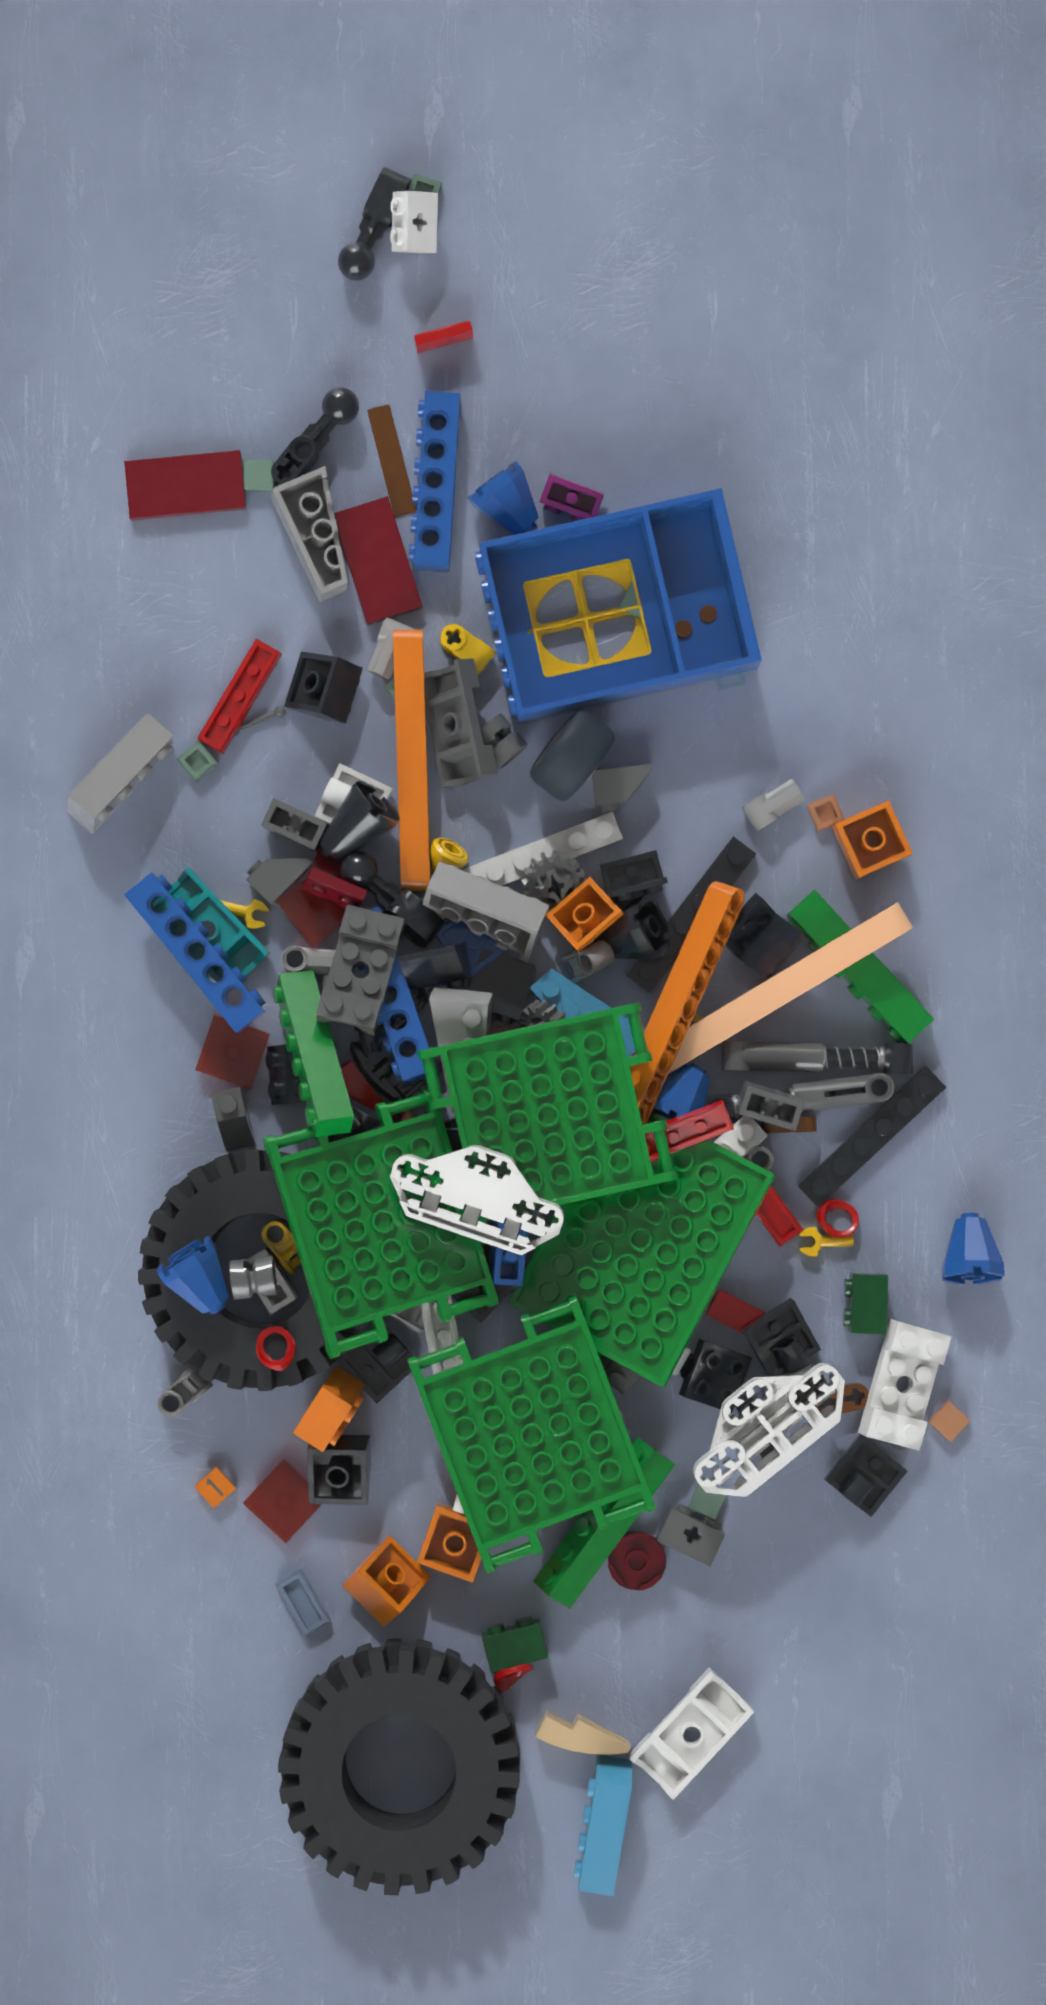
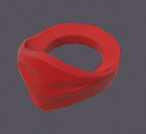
(832, 1205)
(265, 1359)
(506, 1678)

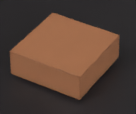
(825, 812)
(949, 1421)

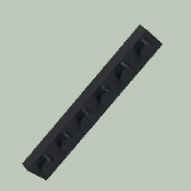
(724, 869)
(871, 1136)

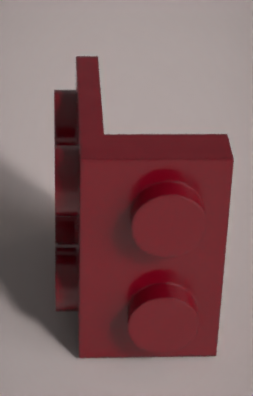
(326, 882)

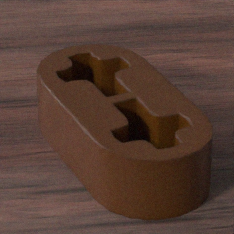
(805, 1124)
(849, 1405)

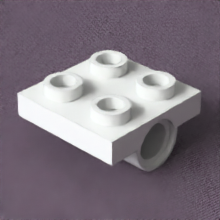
(340, 786)

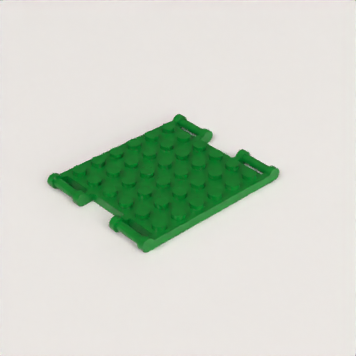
(555, 1104)
(354, 1235)
(531, 1434)

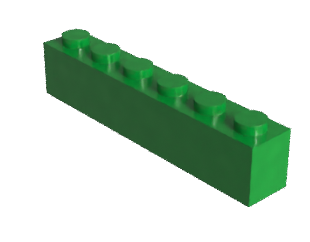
(866, 977)
(313, 1054)
(586, 1546)

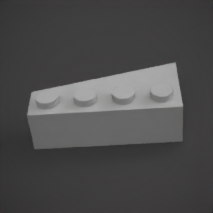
(313, 531)
(119, 773)
(487, 908)
(460, 1016)

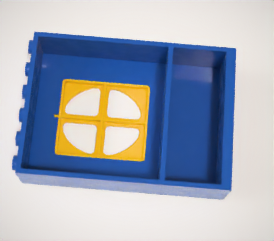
(678, 560)

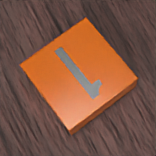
(215, 1487)

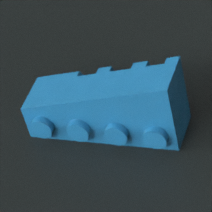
(575, 1001)
(605, 1825)

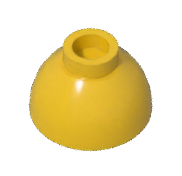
(447, 852)

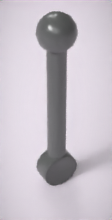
(279, 711)

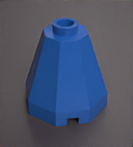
(507, 500)
(683, 1092)
(972, 1253)
(197, 1276)

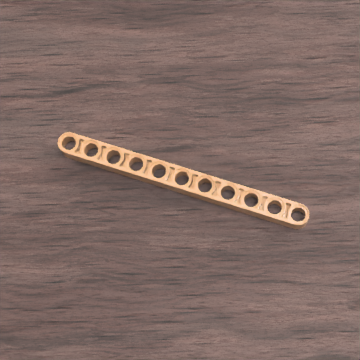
(792, 982)

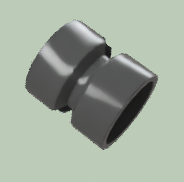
(511, 743)
(253, 1277)

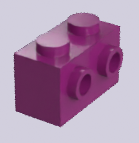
(570, 497)

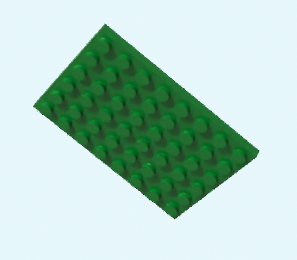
(648, 1256)

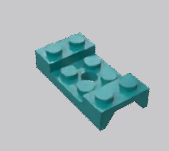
(235, 939)

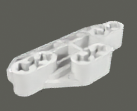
(479, 1192)
(765, 1423)

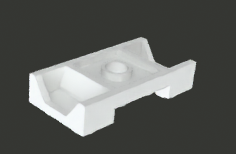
(897, 1414)
(707, 1706)

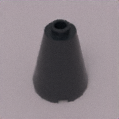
(357, 822)

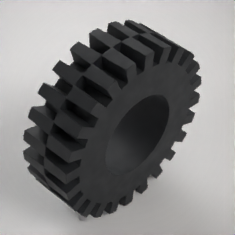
(222, 1343)
(383, 1844)

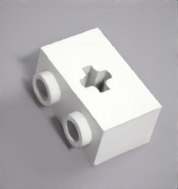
(414, 222)

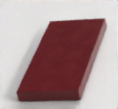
(185, 485)
(377, 560)

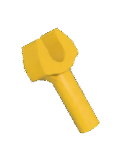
(247, 912)
(823, 1241)

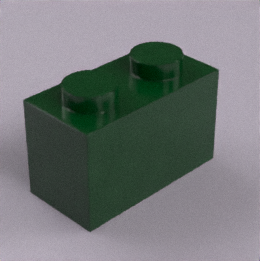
(866, 1303)
(514, 1644)

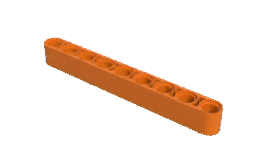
(411, 759)
(685, 990)

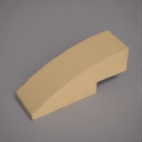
(580, 1736)

